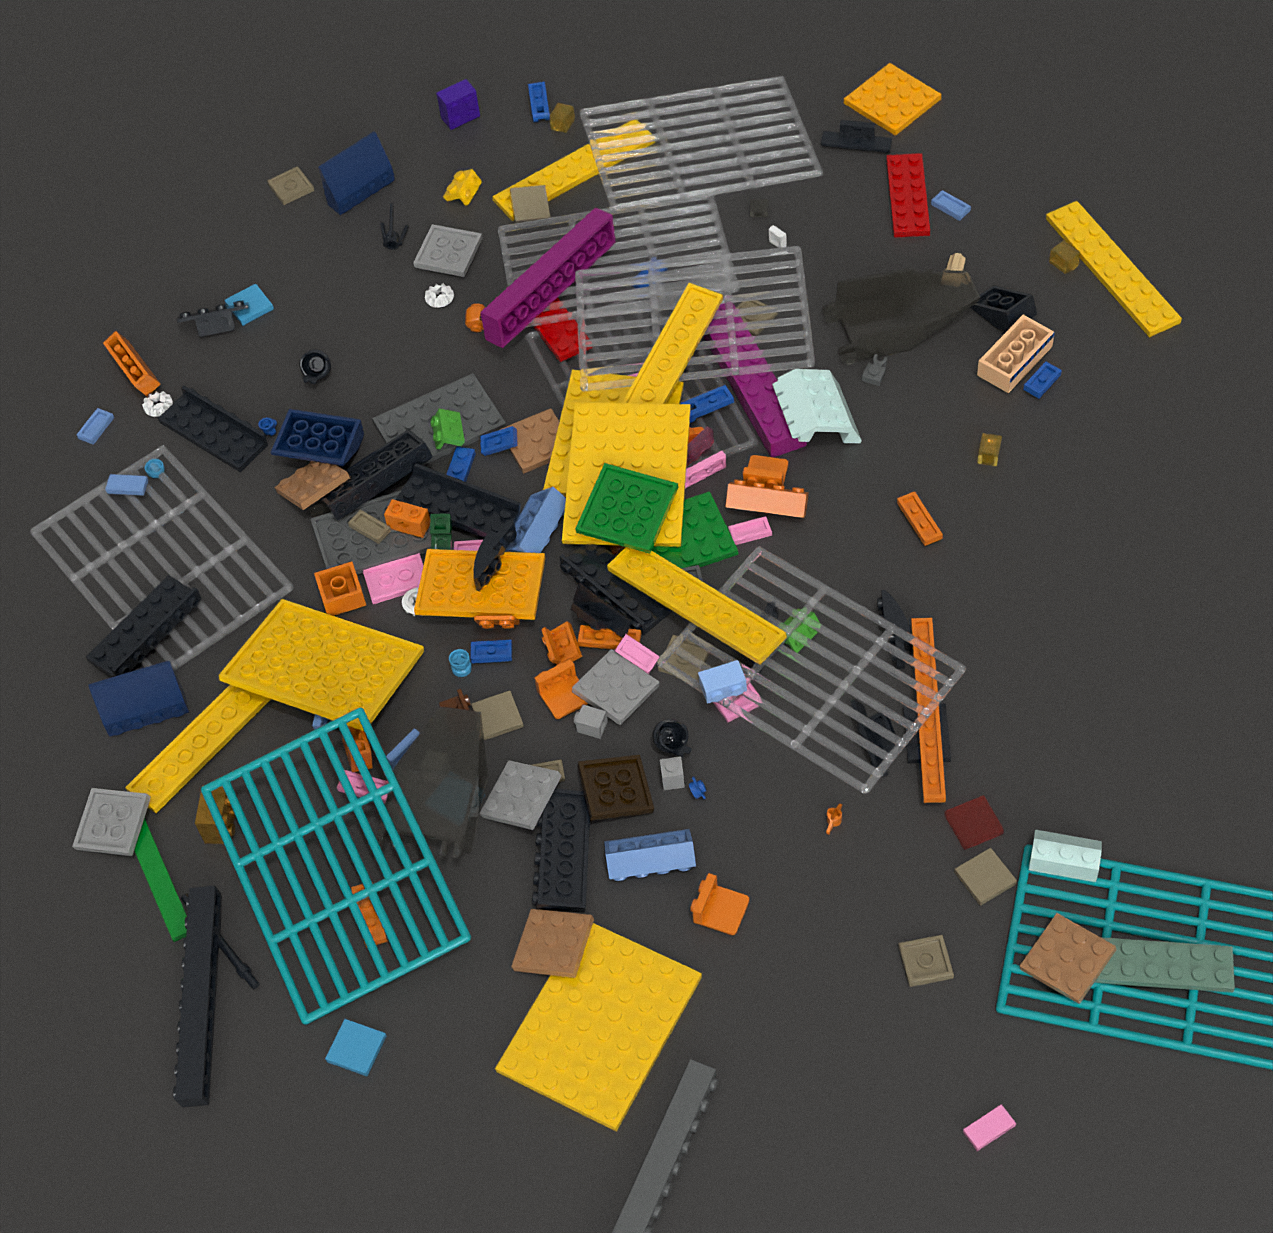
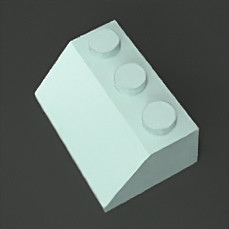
(1065, 855)

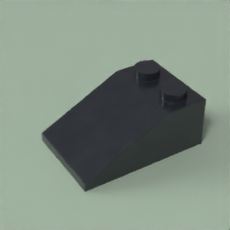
(1004, 306)

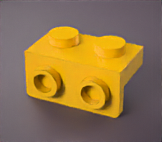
(463, 186)

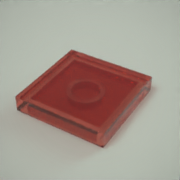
(974, 822)

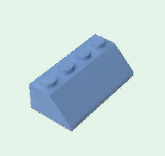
(538, 521)
(649, 854)

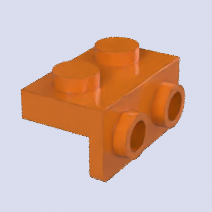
(561, 643)

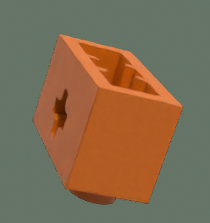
(407, 518)
(363, 746)

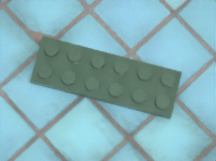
(1170, 965)

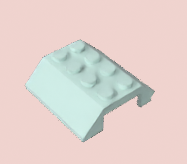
(814, 403)

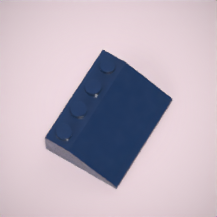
(356, 174)
(318, 437)
(139, 698)

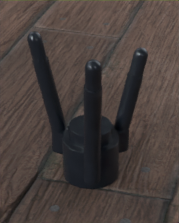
(391, 239)

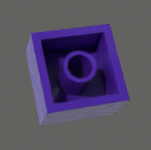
(458, 104)

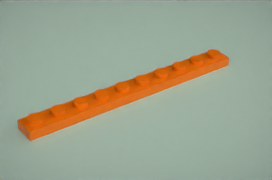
(930, 731)

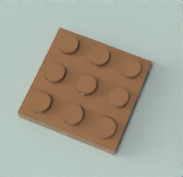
(535, 440)
(311, 483)
(553, 943)
(1068, 958)

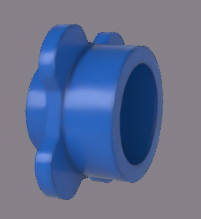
(268, 426)
(697, 788)

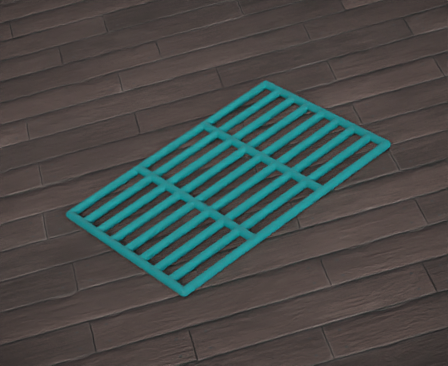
(350, 898)
(1108, 924)

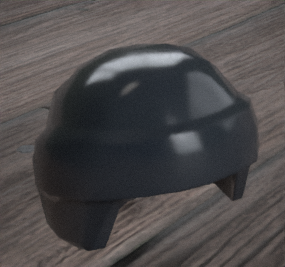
(314, 365)
(671, 737)

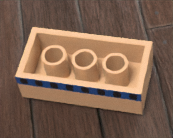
(1015, 353)

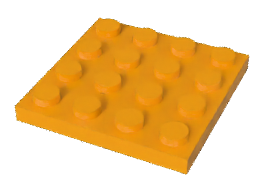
(892, 99)

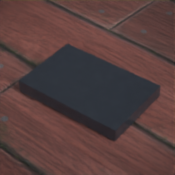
(913, 746)

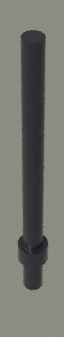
(242, 969)

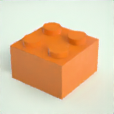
(340, 589)

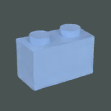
(722, 681)

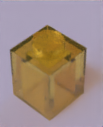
(562, 117)
(1064, 257)
(989, 449)

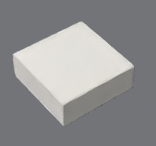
(777, 237)

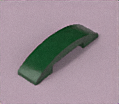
(441, 531)

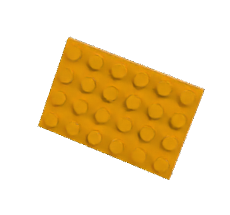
(450, 588)

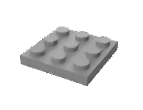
(448, 250)
(615, 686)
(520, 794)
(111, 821)

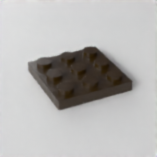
(615, 787)

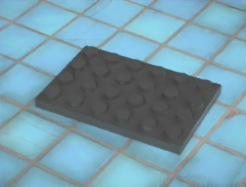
(463, 396)
(343, 544)

